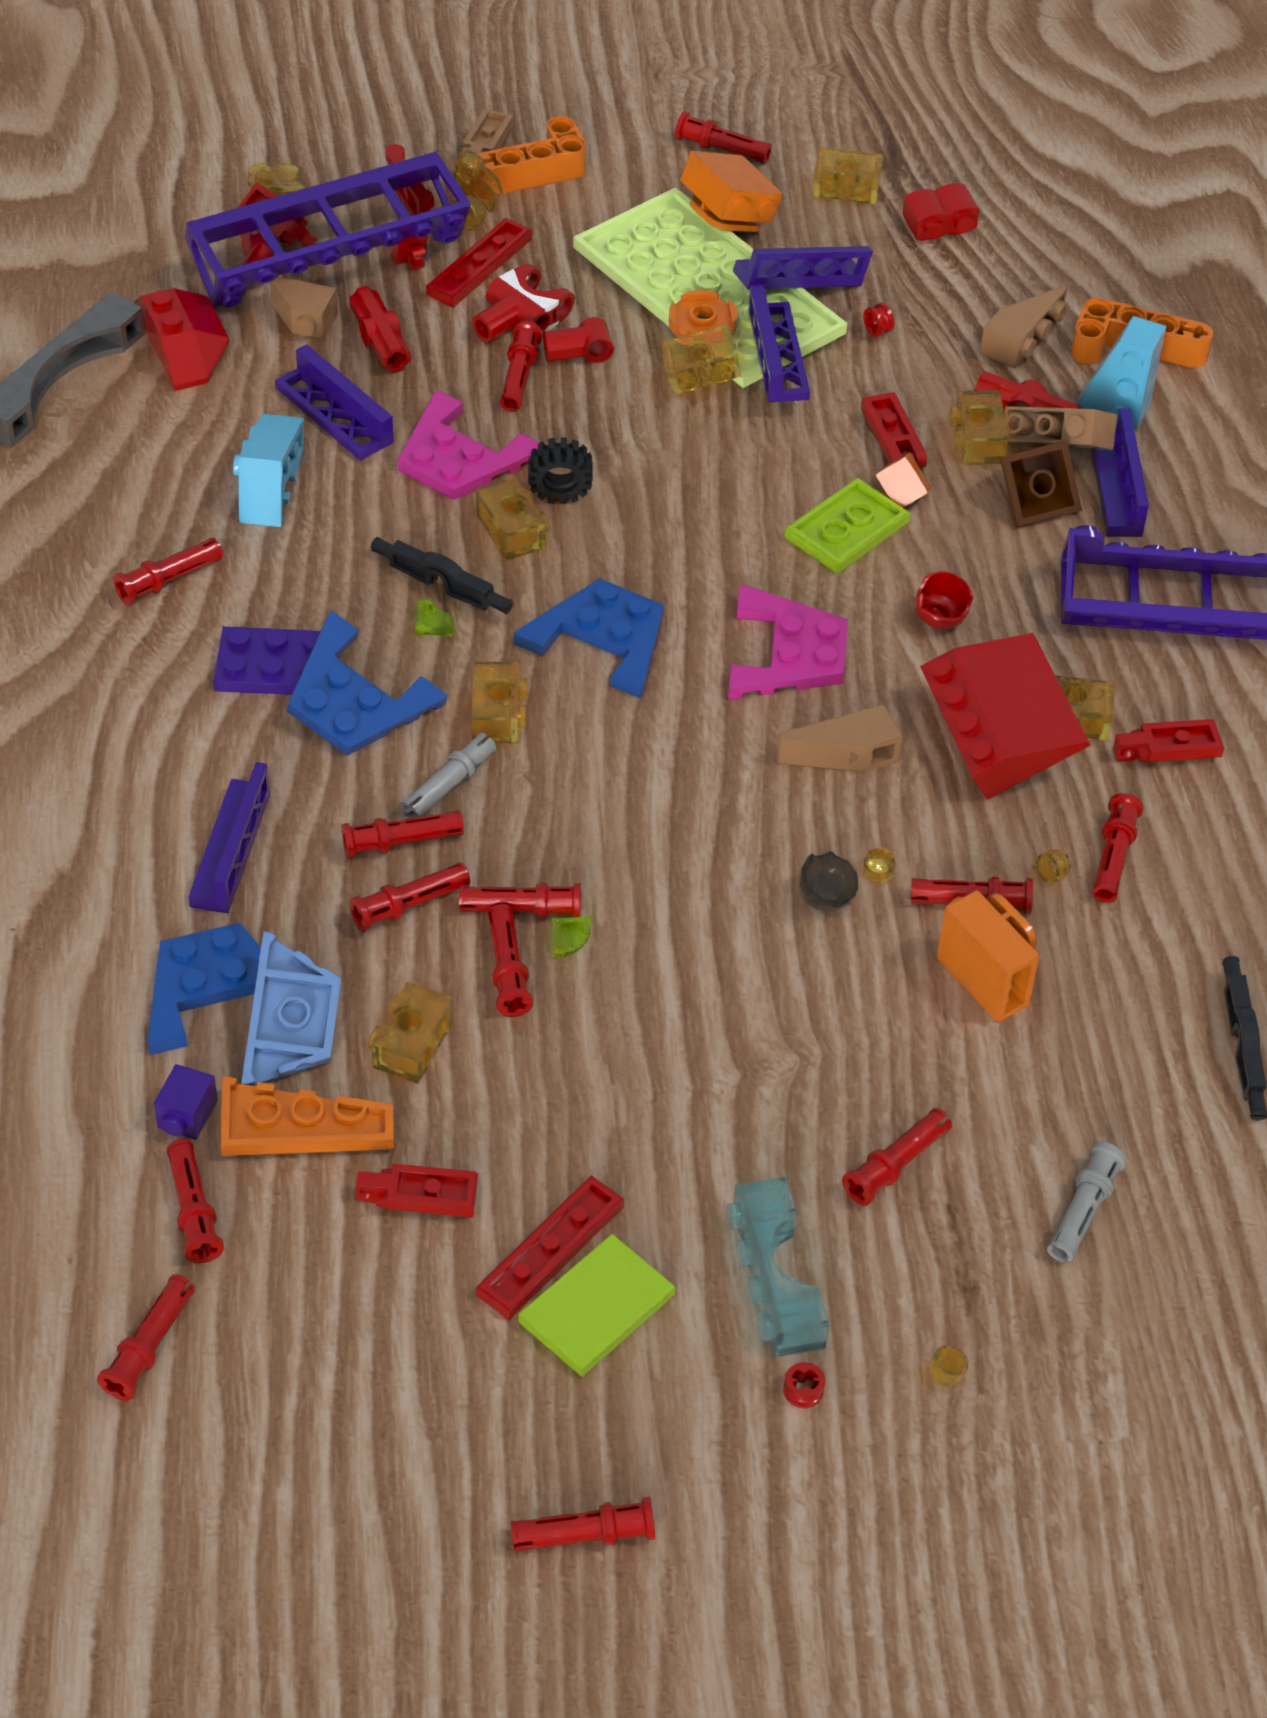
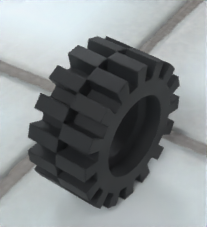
(560, 456)

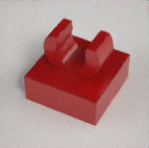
(410, 251)

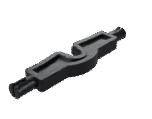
(430, 565)
(1245, 1027)

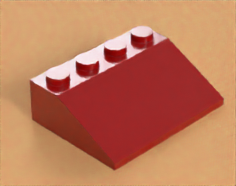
(1004, 710)

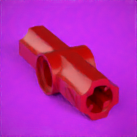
(380, 329)
(1027, 394)

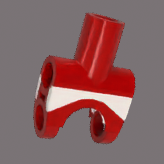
(517, 300)

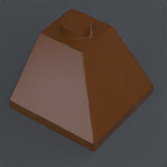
(1040, 483)

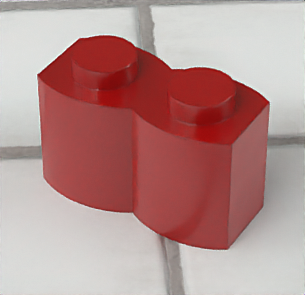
(940, 211)

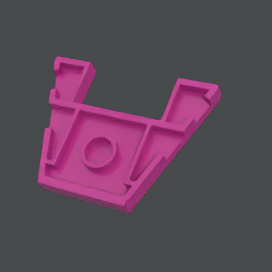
(452, 460)
(805, 650)

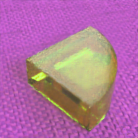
(432, 620)
(569, 935)

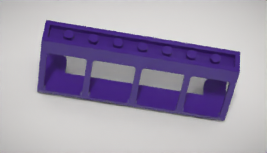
(231, 285)
(1087, 546)

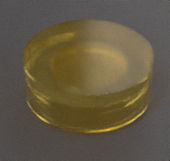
(476, 214)

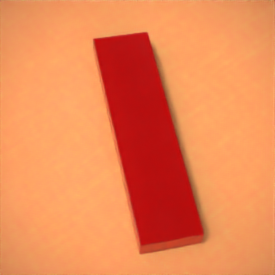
(479, 262)
(549, 1247)

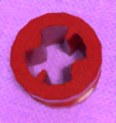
(878, 319)
(807, 1396)

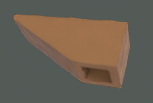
(1020, 326)
(1050, 425)
(847, 742)

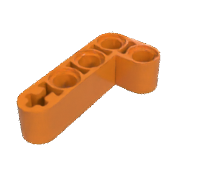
(540, 162)
(1103, 321)

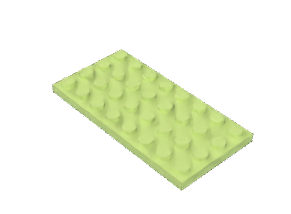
(671, 250)

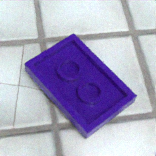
(262, 659)

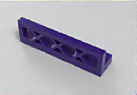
(804, 267)
(770, 351)
(345, 401)
(1122, 482)
(231, 842)

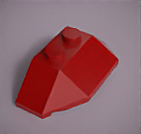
(184, 335)

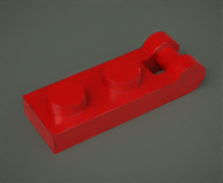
(416, 196)
(892, 428)

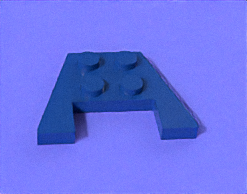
(606, 619)
(345, 704)
(199, 973)

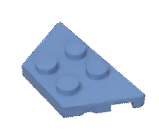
(290, 1014)

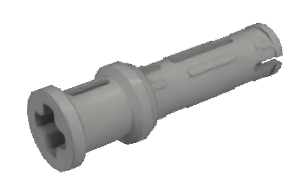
(1092, 1187)

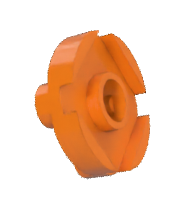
(685, 314)

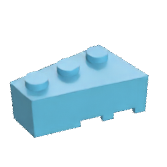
(1127, 372)
(265, 466)

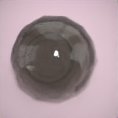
(827, 882)

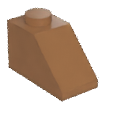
(305, 306)

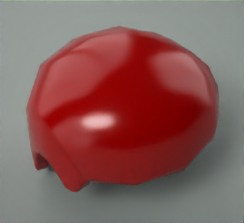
(943, 600)

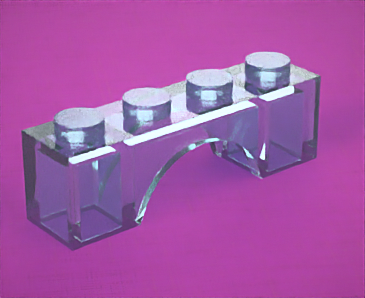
(791, 1311)

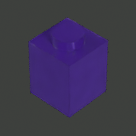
(185, 1102)

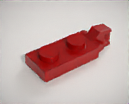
(286, 231)
(1170, 741)
(420, 1189)

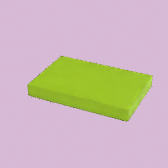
(847, 525)
(596, 1305)

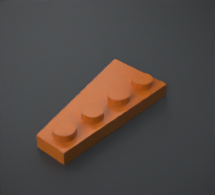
(283, 1122)

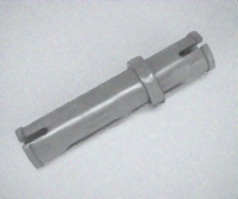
(459, 766)

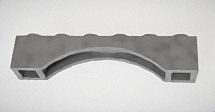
(102, 331)

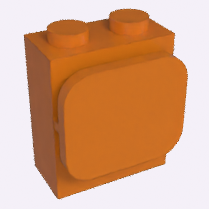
(730, 191)
(990, 952)

